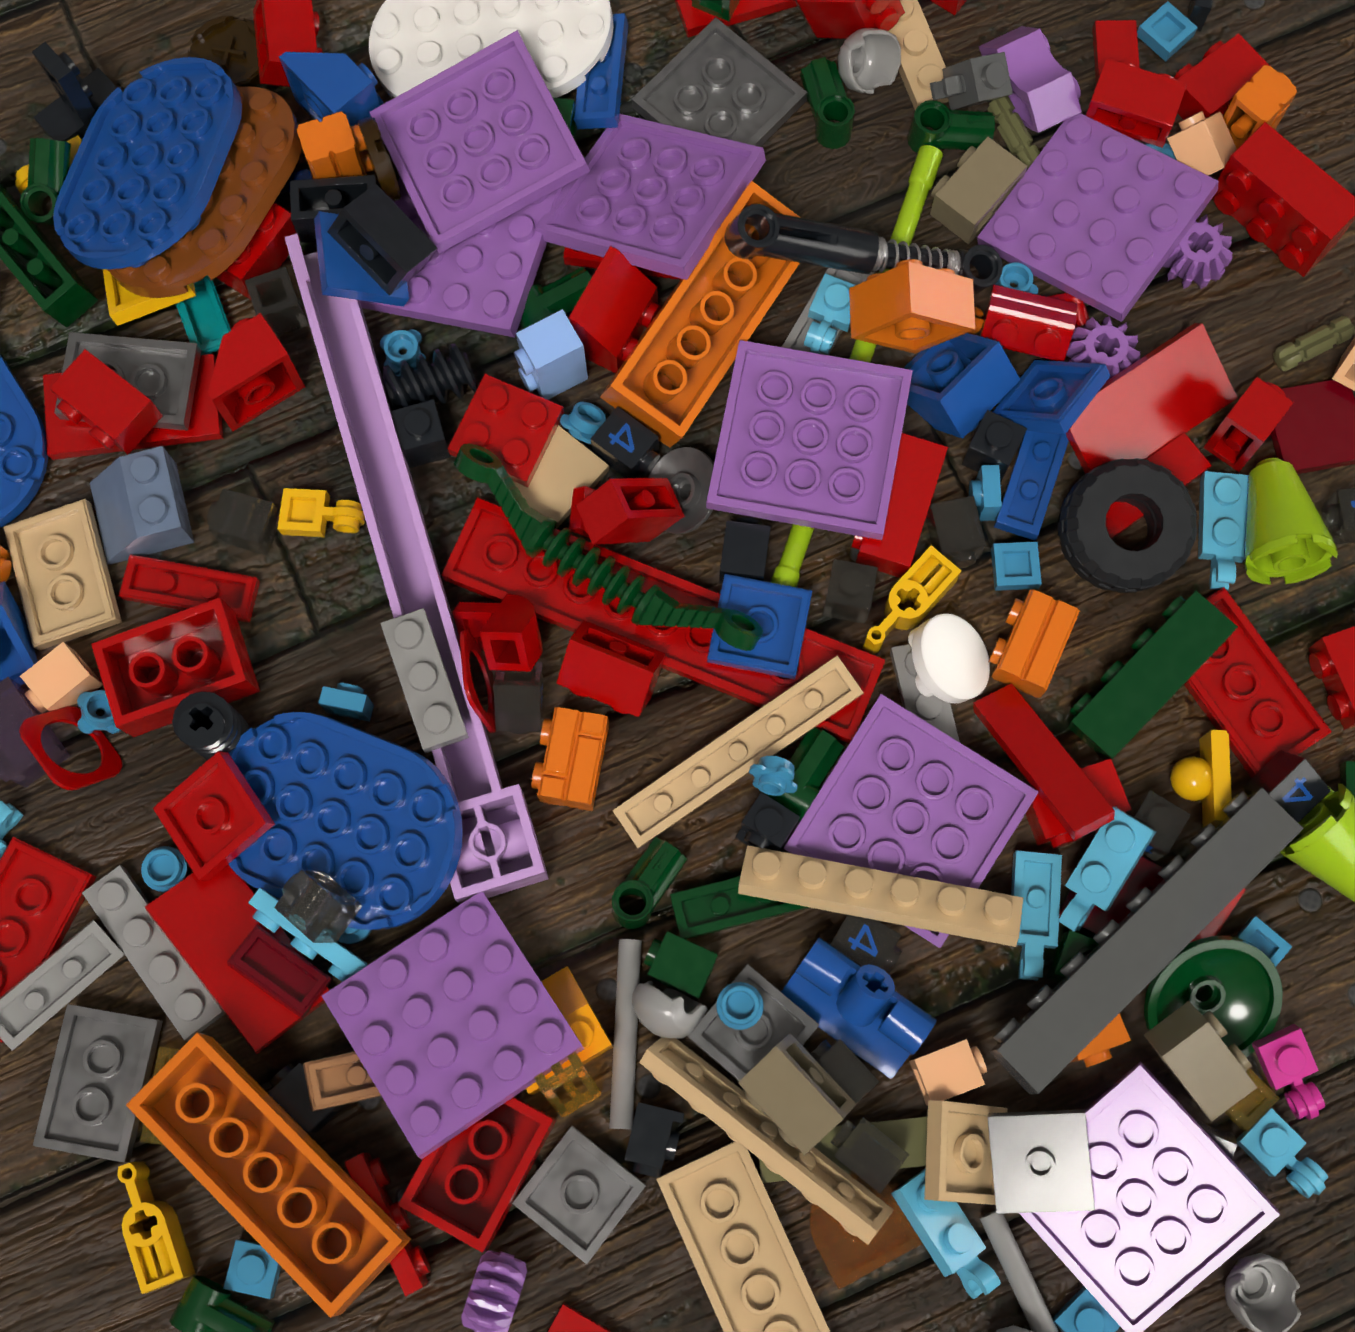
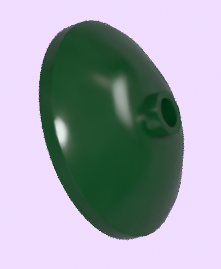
(1239, 988)

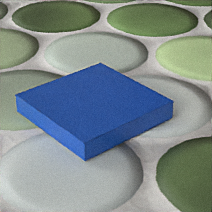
(343, 275)
(1052, 395)
(781, 614)

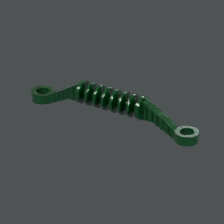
(537, 535)

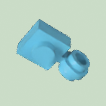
(830, 308)
(1273, 1147)

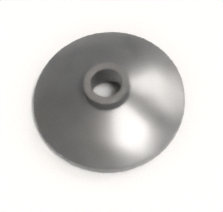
(687, 471)

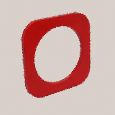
(468, 644)
(31, 731)

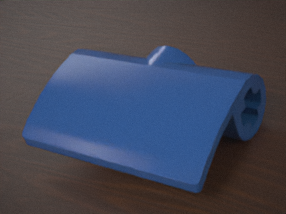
(859, 1007)

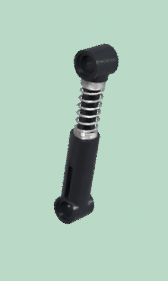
(848, 247)

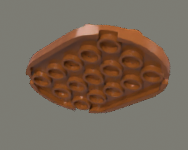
(247, 187)

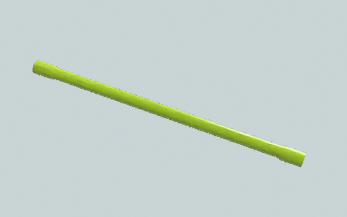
(920, 183)

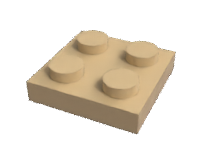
(959, 1153)

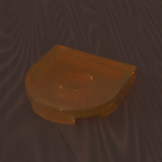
(848, 1255)

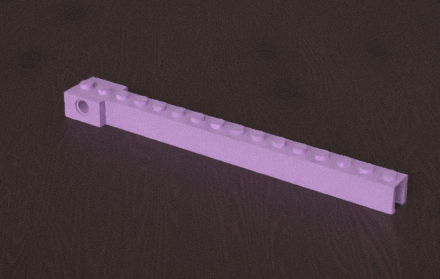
(498, 833)

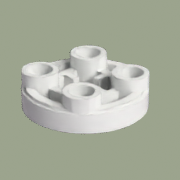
(949, 659)

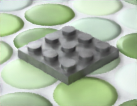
(721, 90)

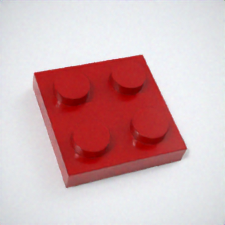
(510, 425)
(213, 816)

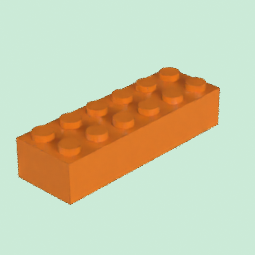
(699, 330)
(268, 1174)

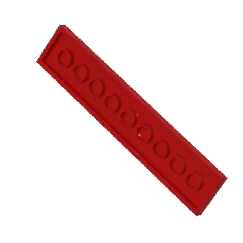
(494, 564)

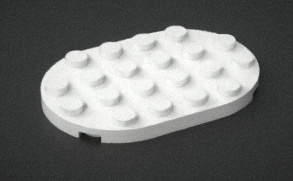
(424, 37)

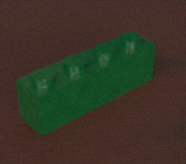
(40, 265)
(1151, 676)

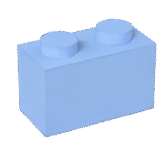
(551, 356)

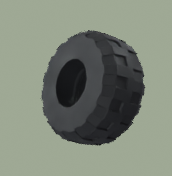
(1167, 513)

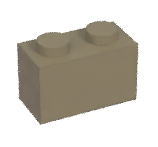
(976, 189)
(1201, 1060)
(796, 1094)

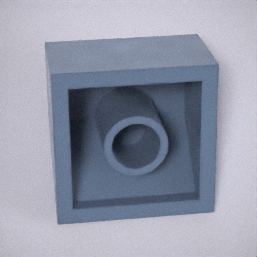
(140, 505)

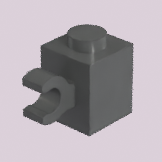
(974, 81)

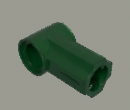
(828, 102)
(951, 127)
(47, 171)
(554, 297)
(812, 764)
(649, 881)
(211, 1309)

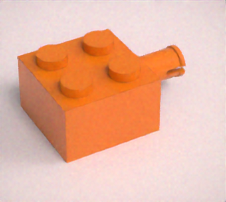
(913, 307)

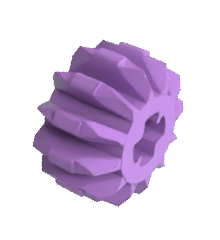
(1210, 255)
(1107, 341)
(494, 1292)

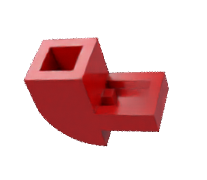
(504, 631)

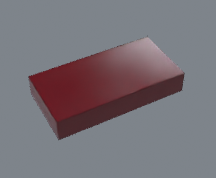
(279, 971)

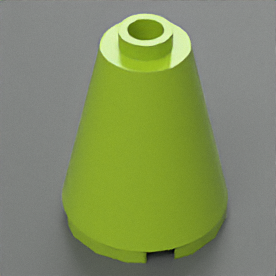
(1283, 527)
(1328, 842)

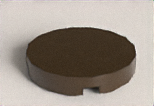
(231, 46)
(379, 158)

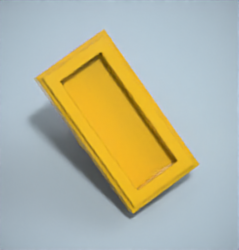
(1206, 777)

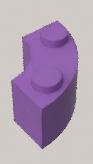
(1040, 86)

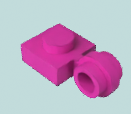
(1285, 1062)

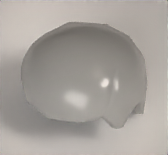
(869, 60)
(666, 1012)
(1262, 1294)

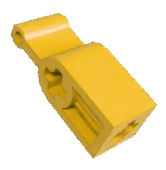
(911, 588)
(158, 1254)

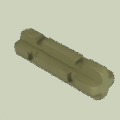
(1013, 130)
(1313, 343)

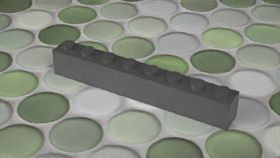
(1145, 940)

